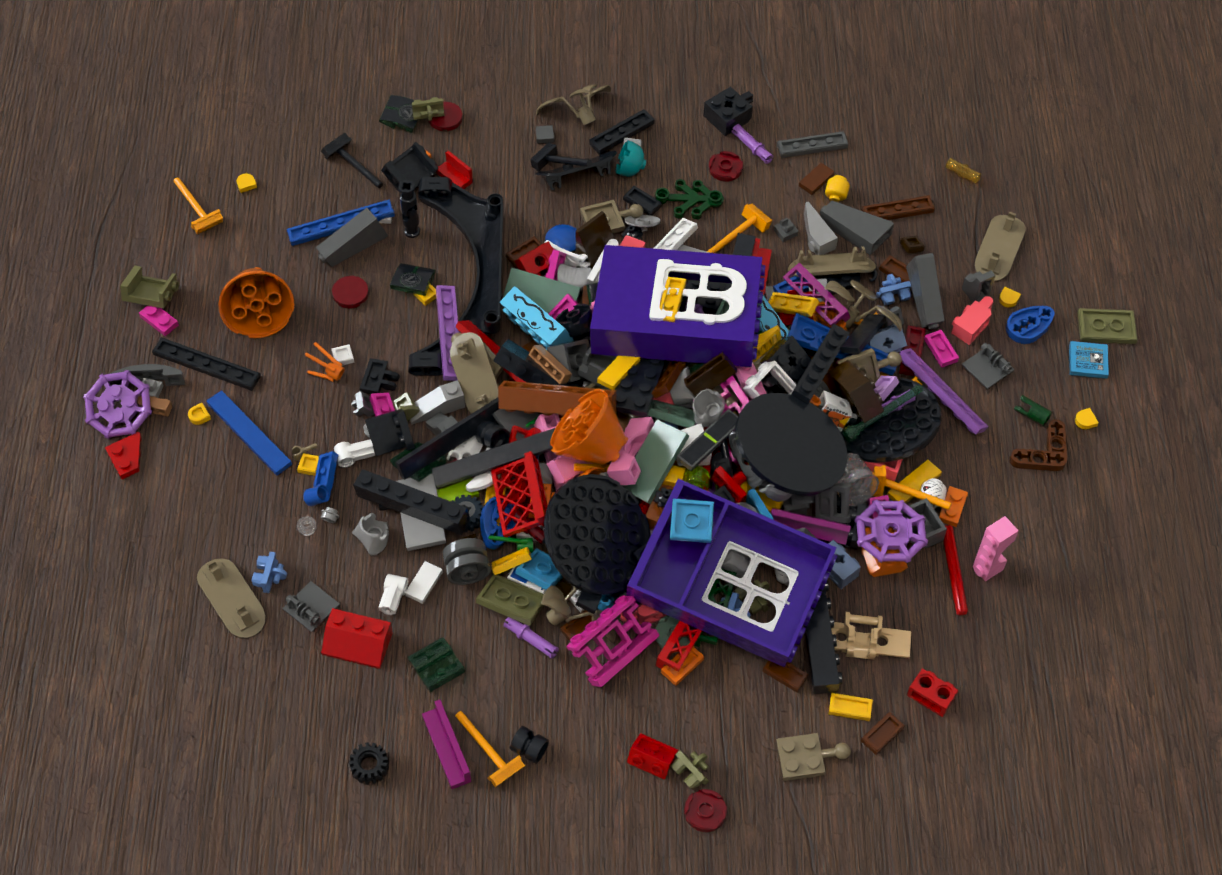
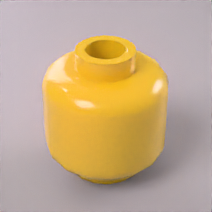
(837, 188)

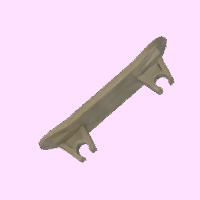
(1000, 245)
(835, 263)
(473, 370)
(231, 598)

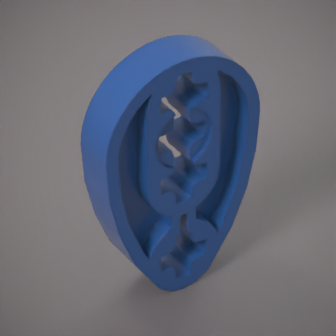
(1033, 331)
(489, 525)

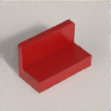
(456, 170)

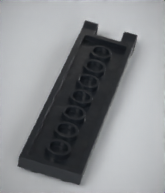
(635, 390)

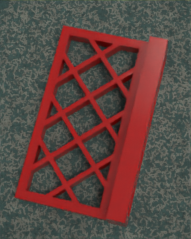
(535, 487)

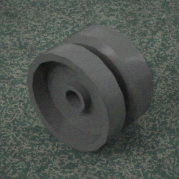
(466, 561)

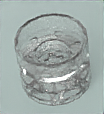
(862, 480)

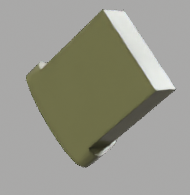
(407, 404)

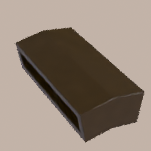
(710, 374)

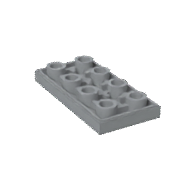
(417, 532)

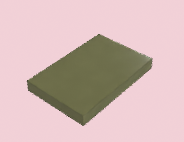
(1107, 326)
(511, 599)

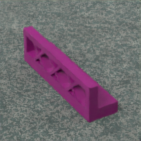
(819, 291)
(819, 527)
(446, 746)

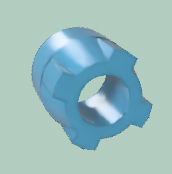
(604, 605)

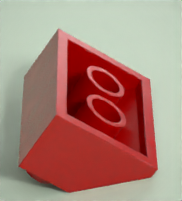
(356, 638)

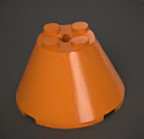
(256, 303)
(590, 431)

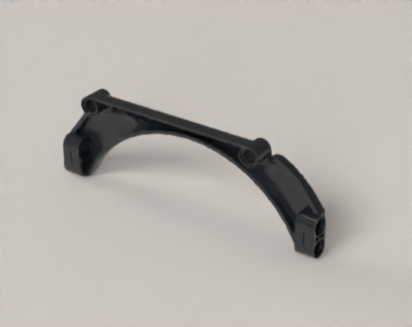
(483, 228)

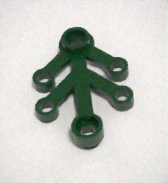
(710, 198)

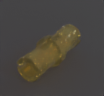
(963, 170)

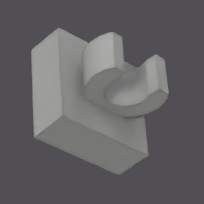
(155, 387)

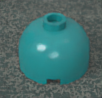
(631, 159)

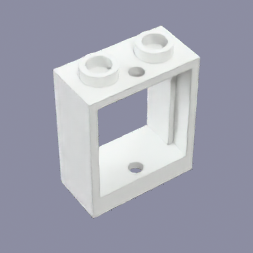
(777, 372)

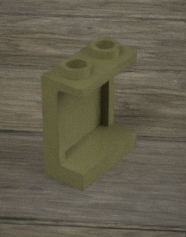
(148, 290)

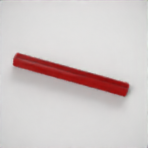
(955, 572)

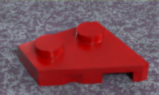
(126, 455)

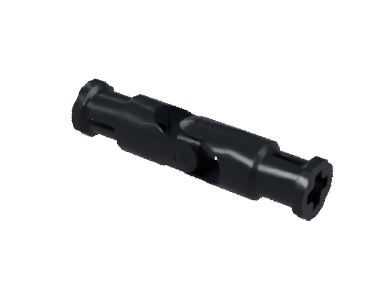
(409, 208)

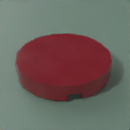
(451, 119)
(725, 166)
(350, 291)
(705, 810)

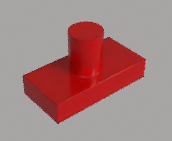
(732, 483)

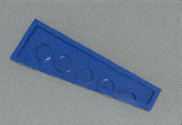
(811, 335)

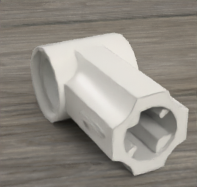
(350, 453)
(394, 588)

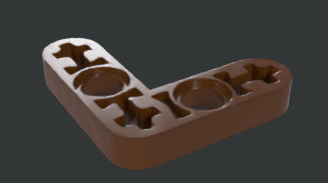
(1051, 453)

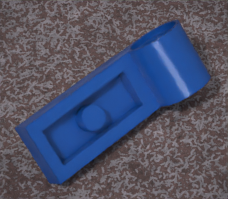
(323, 480)

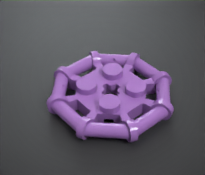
(106, 405)
(888, 540)

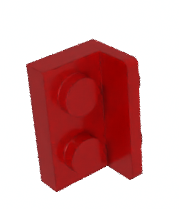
(651, 756)

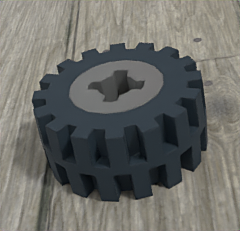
(474, 509)

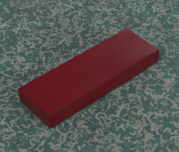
(914, 340)

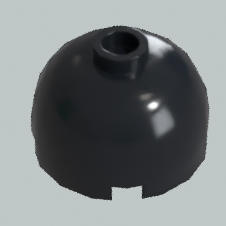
(576, 321)

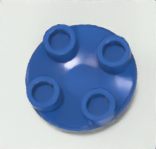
(563, 237)

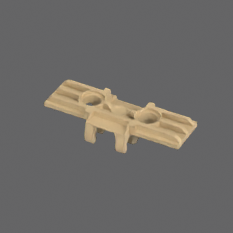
(865, 644)

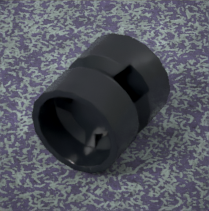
(491, 434)
(527, 743)

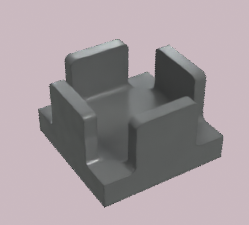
(594, 365)

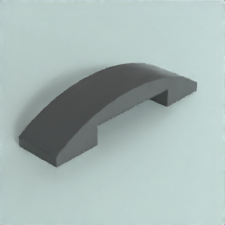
(155, 372)

